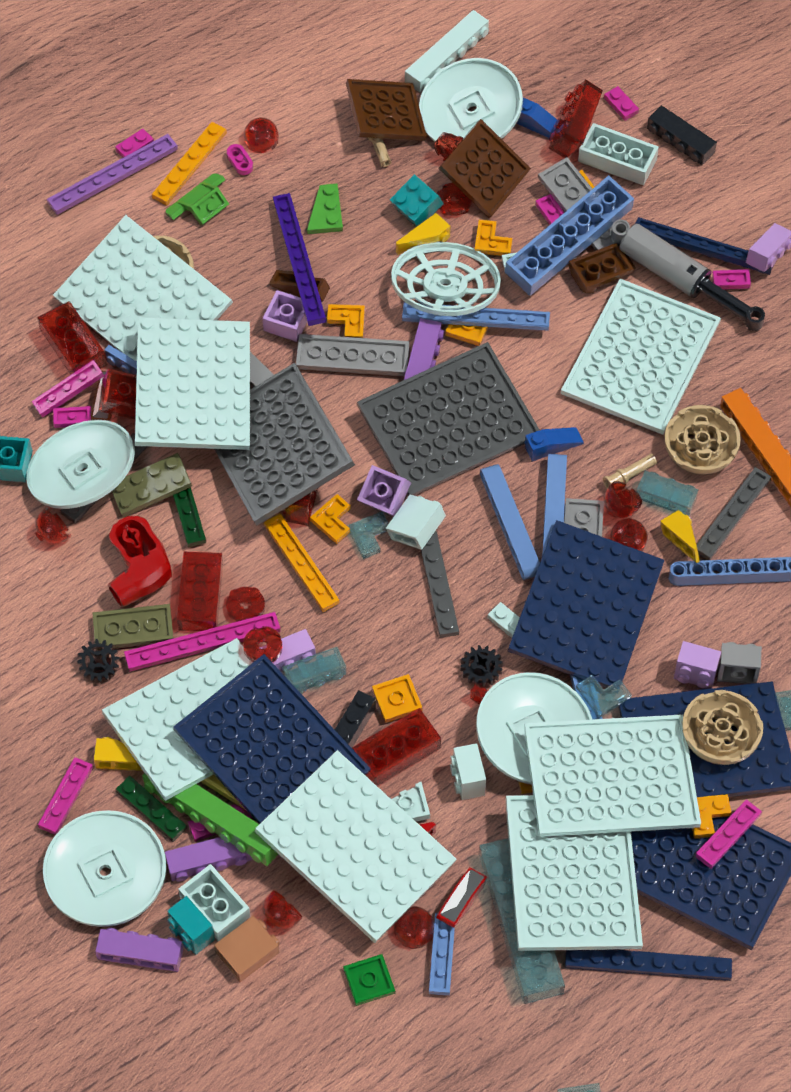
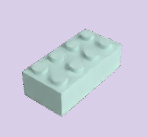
(618, 154)

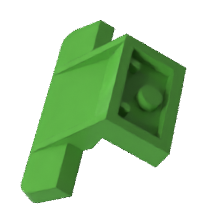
(202, 201)

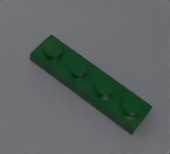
(189, 518)
(151, 808)

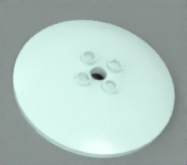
(469, 84)
(56, 466)
(519, 701)
(100, 842)

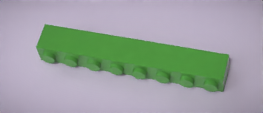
(221, 819)

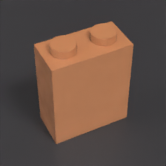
(247, 948)

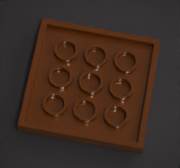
(385, 110)
(484, 168)

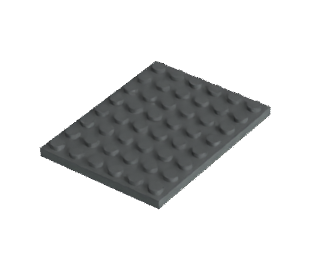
(448, 418)
(289, 447)

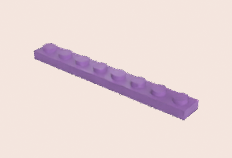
(112, 174)

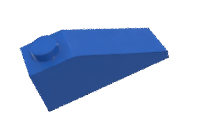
(536, 118)
(551, 441)

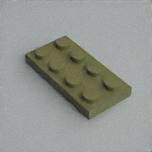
(151, 485)
(133, 626)

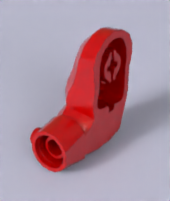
(144, 558)

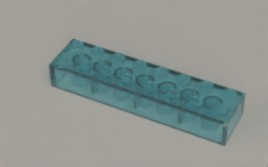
(535, 971)

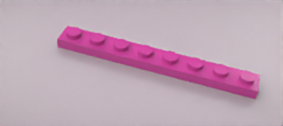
(196, 642)

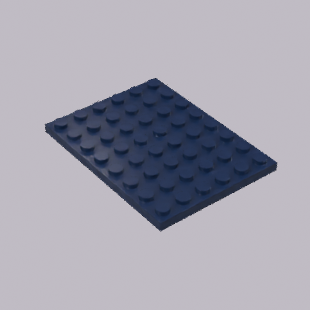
(586, 605)
(262, 738)
(762, 772)
(730, 897)

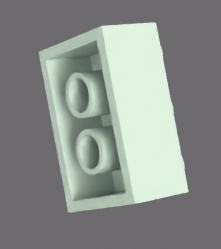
(216, 901)

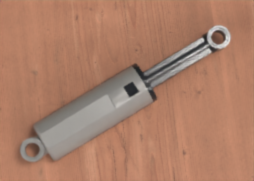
(679, 269)

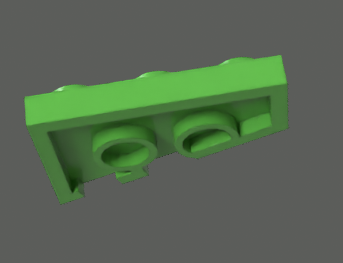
(326, 211)

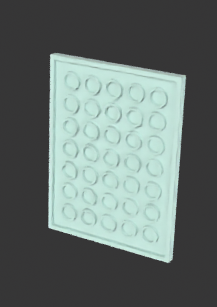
(136, 278)
(641, 356)
(193, 384)
(148, 716)
(611, 775)
(355, 846)
(571, 887)

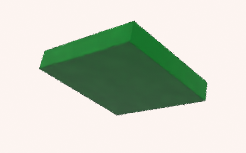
(369, 979)

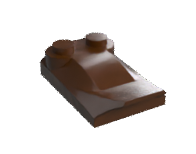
(600, 268)

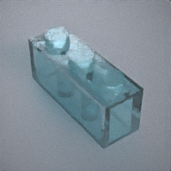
(667, 493)
(316, 670)

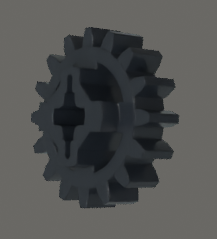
(485, 659)
(93, 667)

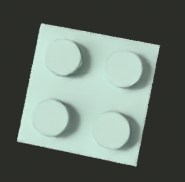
(468, 772)

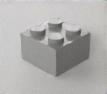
(739, 663)

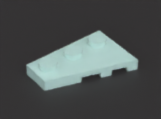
(414, 802)

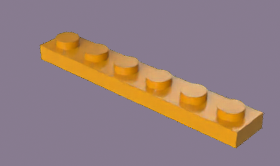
(189, 163)
(301, 562)

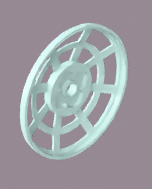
(455, 281)

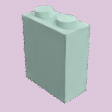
(416, 521)

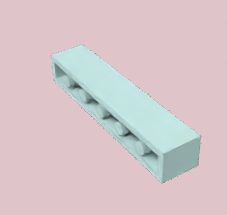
(447, 50)

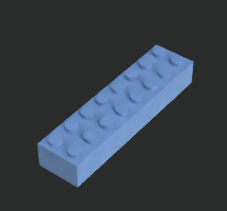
(569, 235)

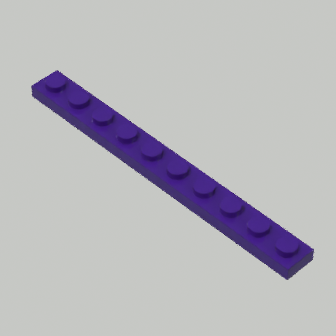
(299, 259)

